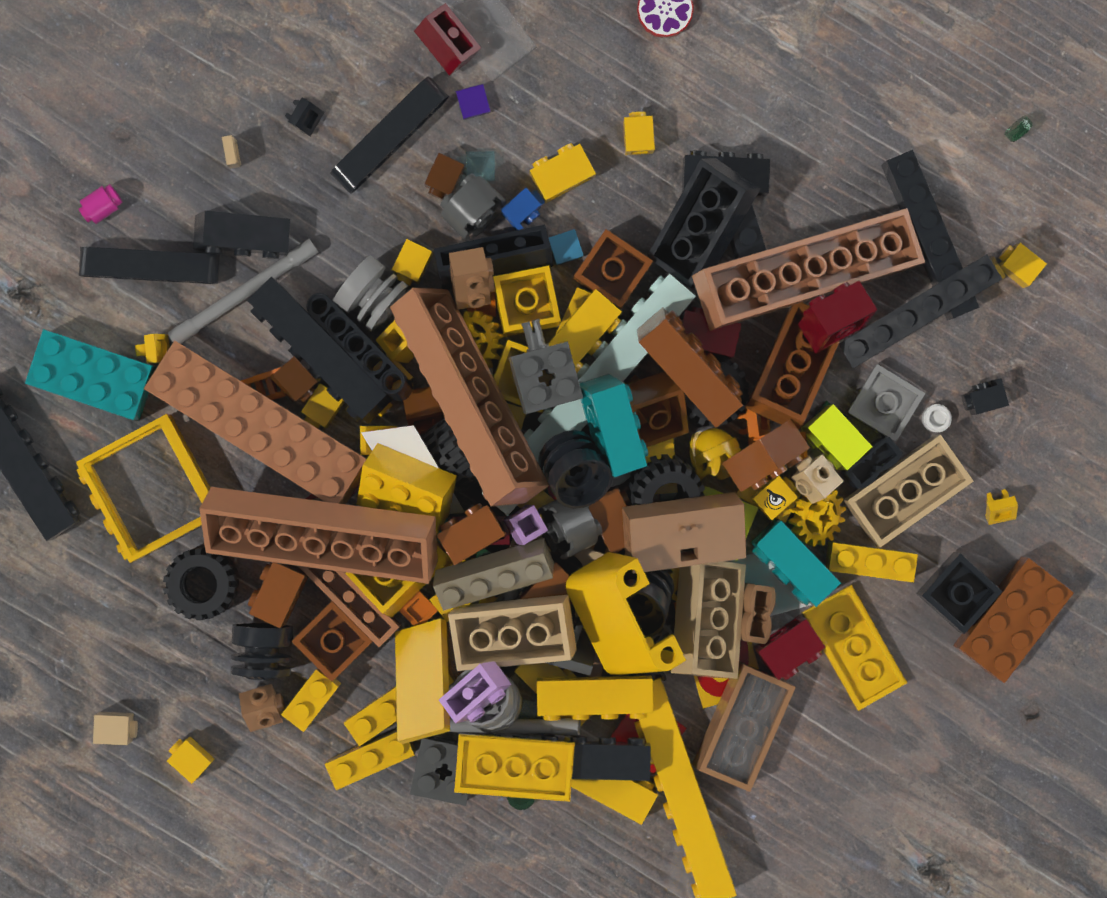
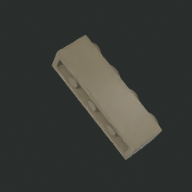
(493, 574)

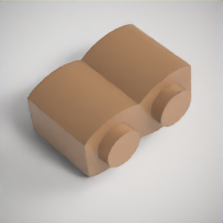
(756, 613)

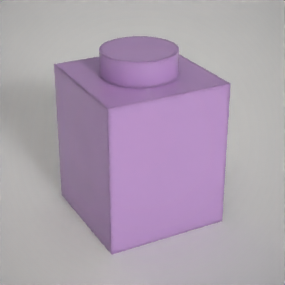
(525, 524)

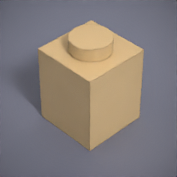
(114, 728)

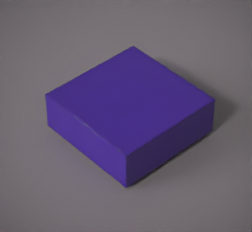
(473, 102)

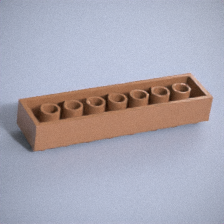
(807, 269)
(469, 396)
(256, 425)
(319, 534)

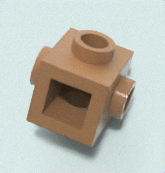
(261, 707)

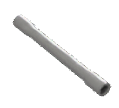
(292, 259)
(565, 726)

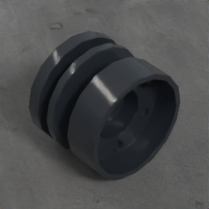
(575, 469)
(652, 602)
(261, 650)

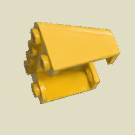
(602, 606)

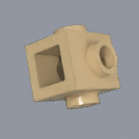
(816, 478)

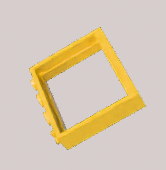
(101, 499)

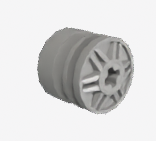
(370, 293)
(501, 714)

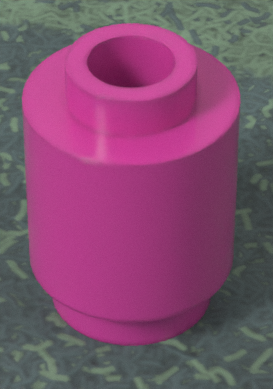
(100, 204)

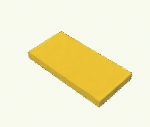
(855, 647)
(421, 680)
(514, 767)

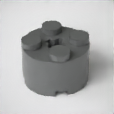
(472, 207)
(569, 528)

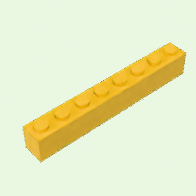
(684, 800)

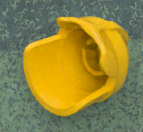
(714, 448)

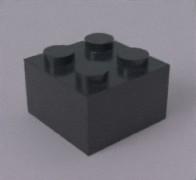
(959, 592)

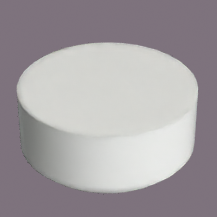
(936, 418)

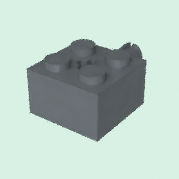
(555, 361)
(428, 779)

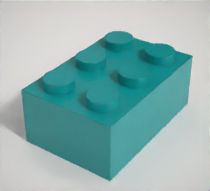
(613, 423)
(794, 563)

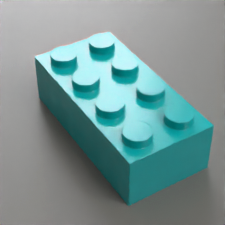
(90, 375)

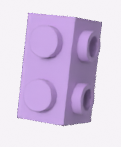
(474, 692)

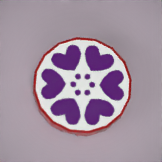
(665, 17)

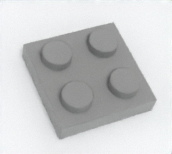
(885, 402)

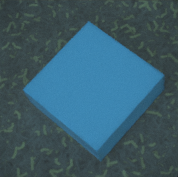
(565, 247)

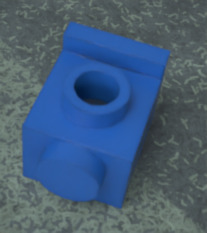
(523, 208)

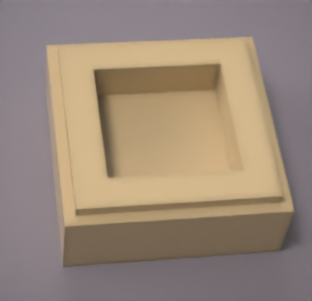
(231, 152)

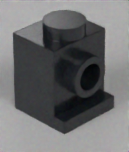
(985, 398)

